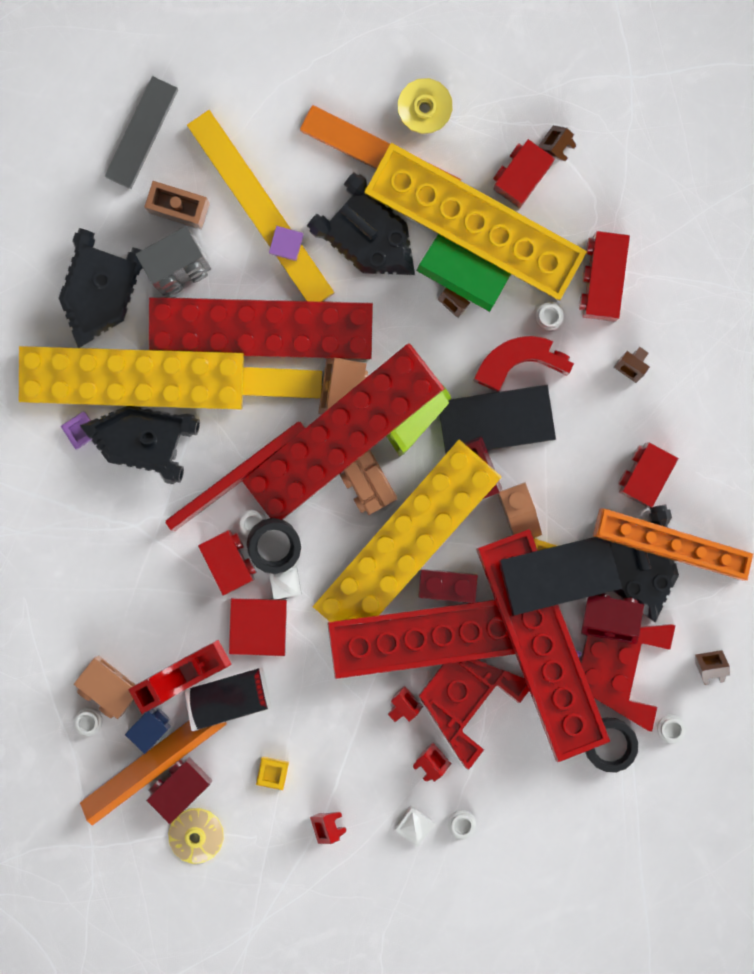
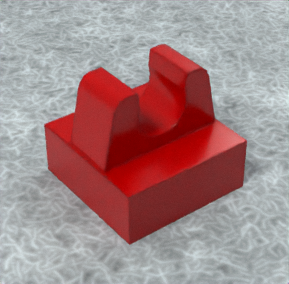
(404, 705)
(432, 762)
(325, 827)

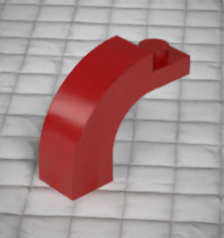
(516, 351)
(179, 676)

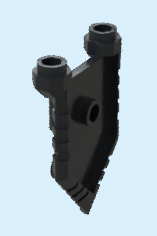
(367, 232)
(97, 288)
(142, 439)
(644, 574)

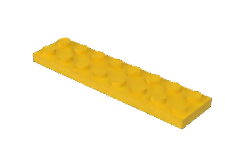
(475, 221)
(131, 377)
(409, 536)

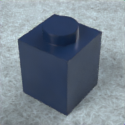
(148, 729)

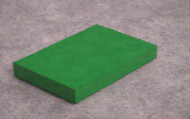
(463, 272)

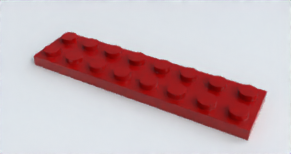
(262, 327)
(343, 433)
(417, 639)
(546, 660)

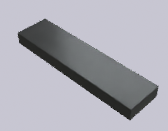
(141, 132)

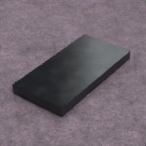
(500, 418)
(559, 574)

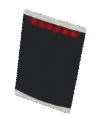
(227, 699)

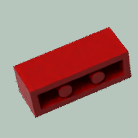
(604, 276)

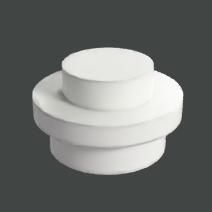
(549, 316)
(88, 721)
(671, 728)
(462, 824)

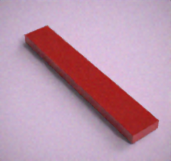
(231, 479)

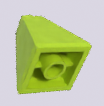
(408, 432)

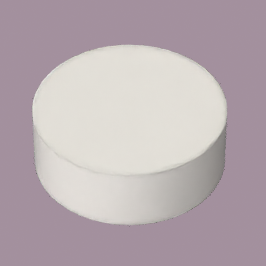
(248, 521)

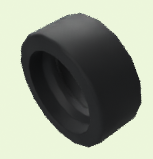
(277, 566)
(630, 753)

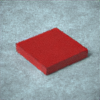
(258, 627)

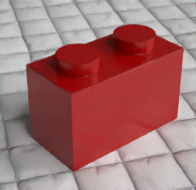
(523, 173)
(647, 474)
(227, 561)

